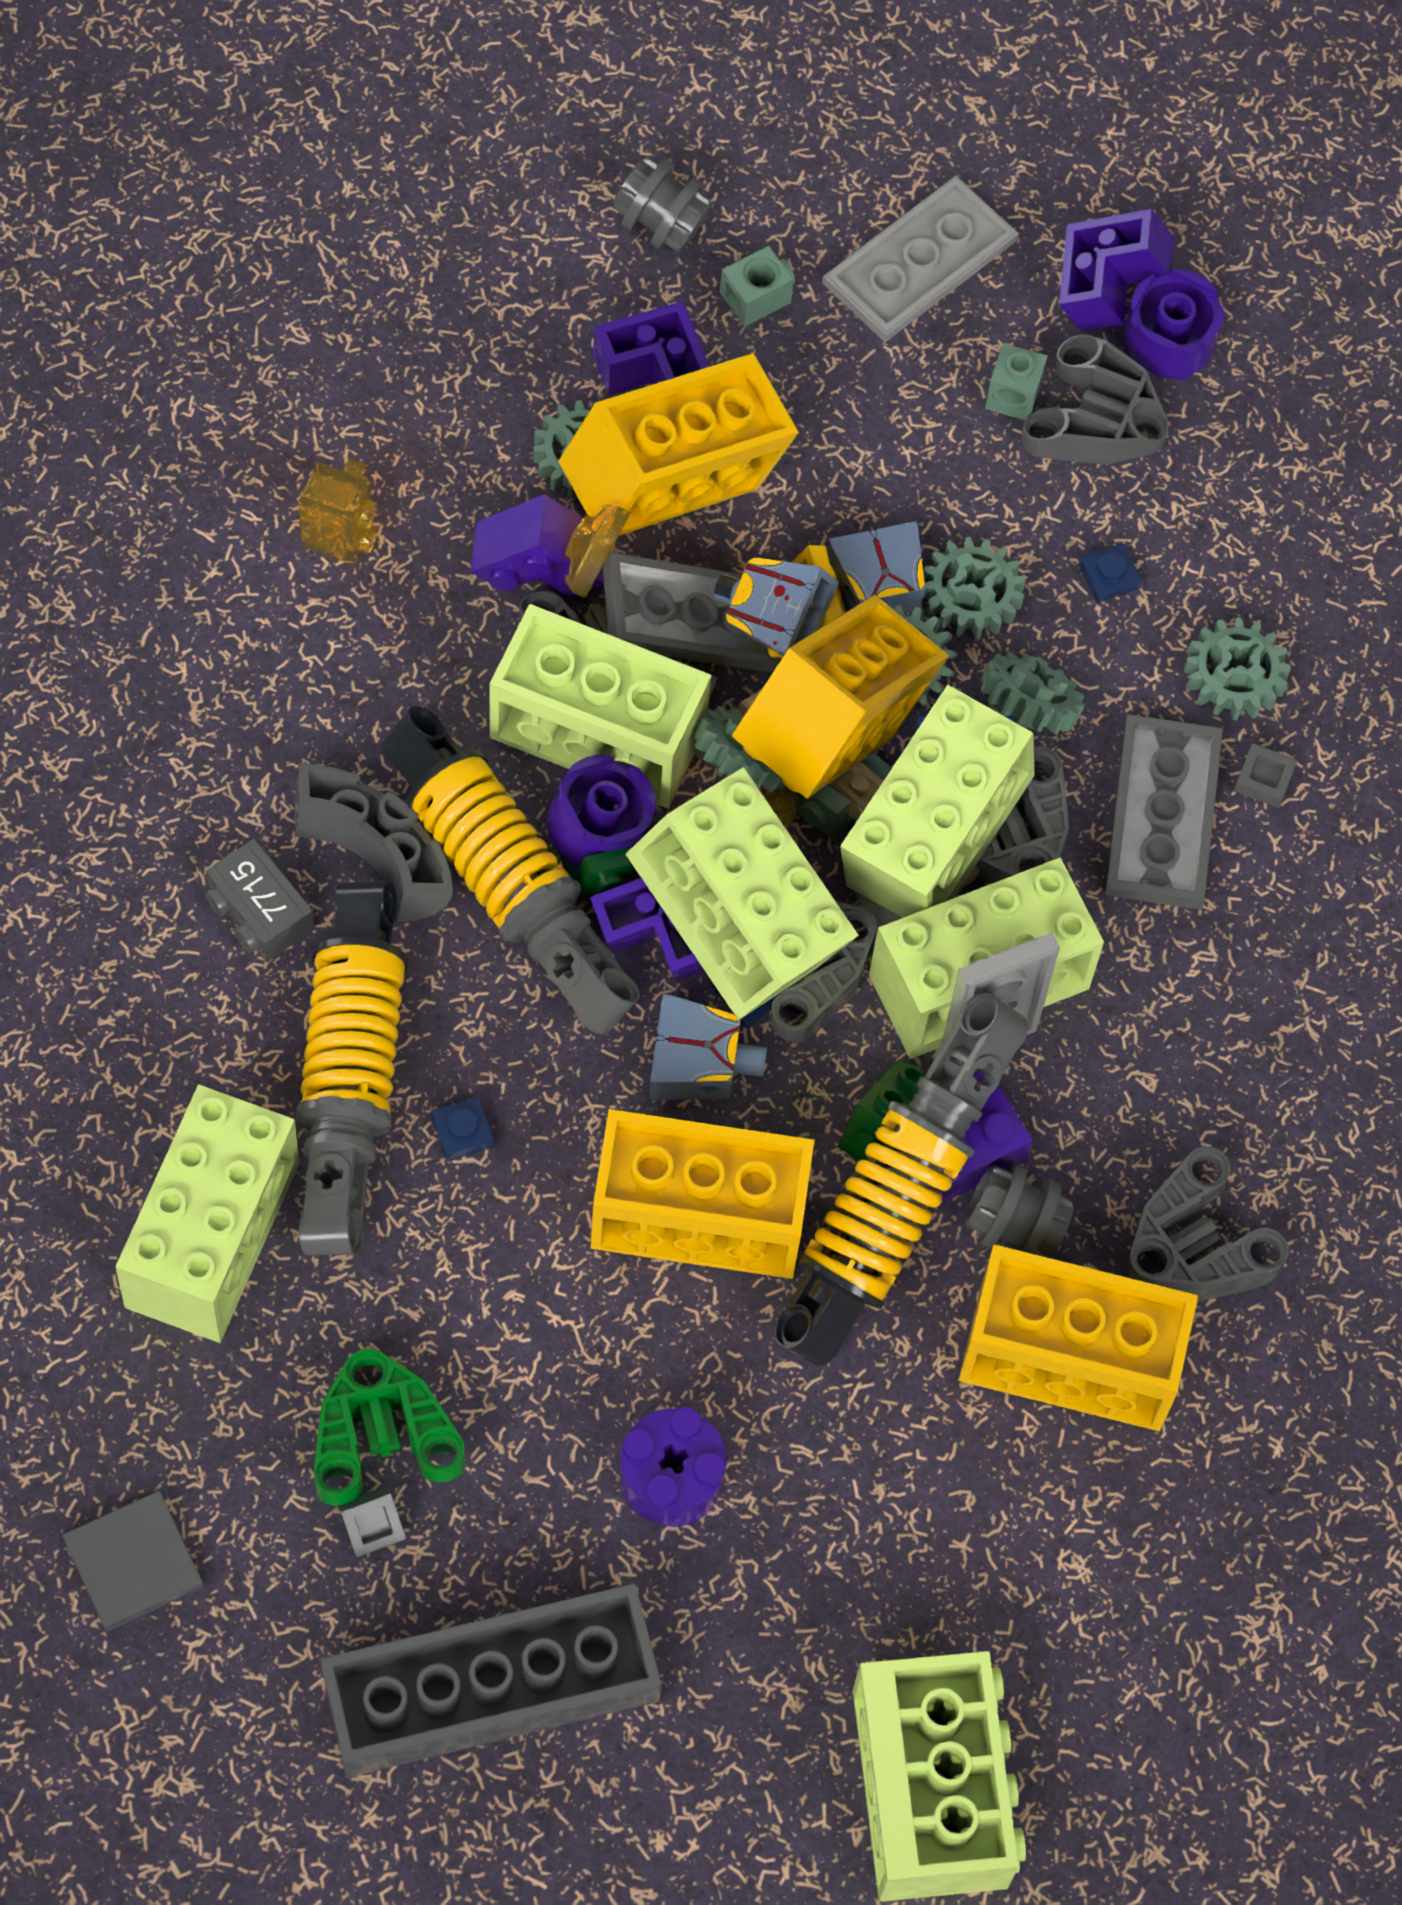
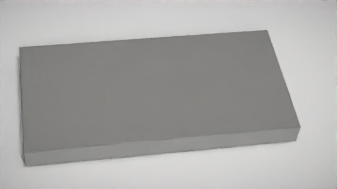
(920, 258)
(1014, 976)

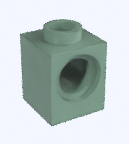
(756, 302)
(1015, 381)

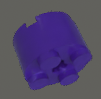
(1173, 324)
(599, 808)
(683, 1440)

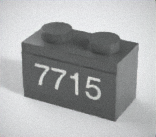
(259, 901)

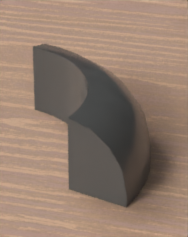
(380, 830)

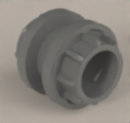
(662, 204)
(1018, 1212)

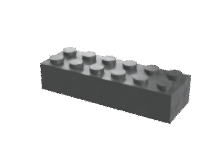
(491, 1680)

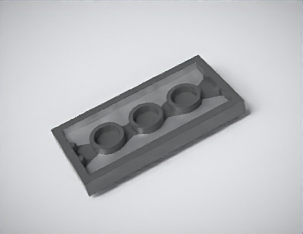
(675, 613)
(1164, 812)

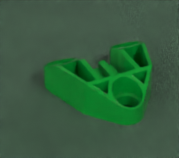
(424, 1419)

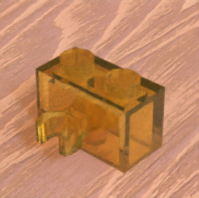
(338, 512)

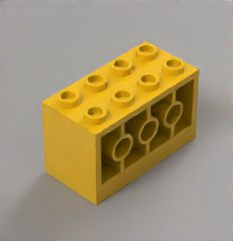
(679, 443)
(839, 696)
(701, 1194)
(1078, 1338)

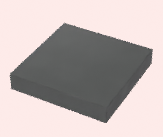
(132, 1561)

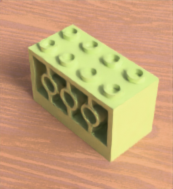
(588, 694)
(939, 806)
(741, 893)
(921, 954)
(208, 1213)
(908, 1796)

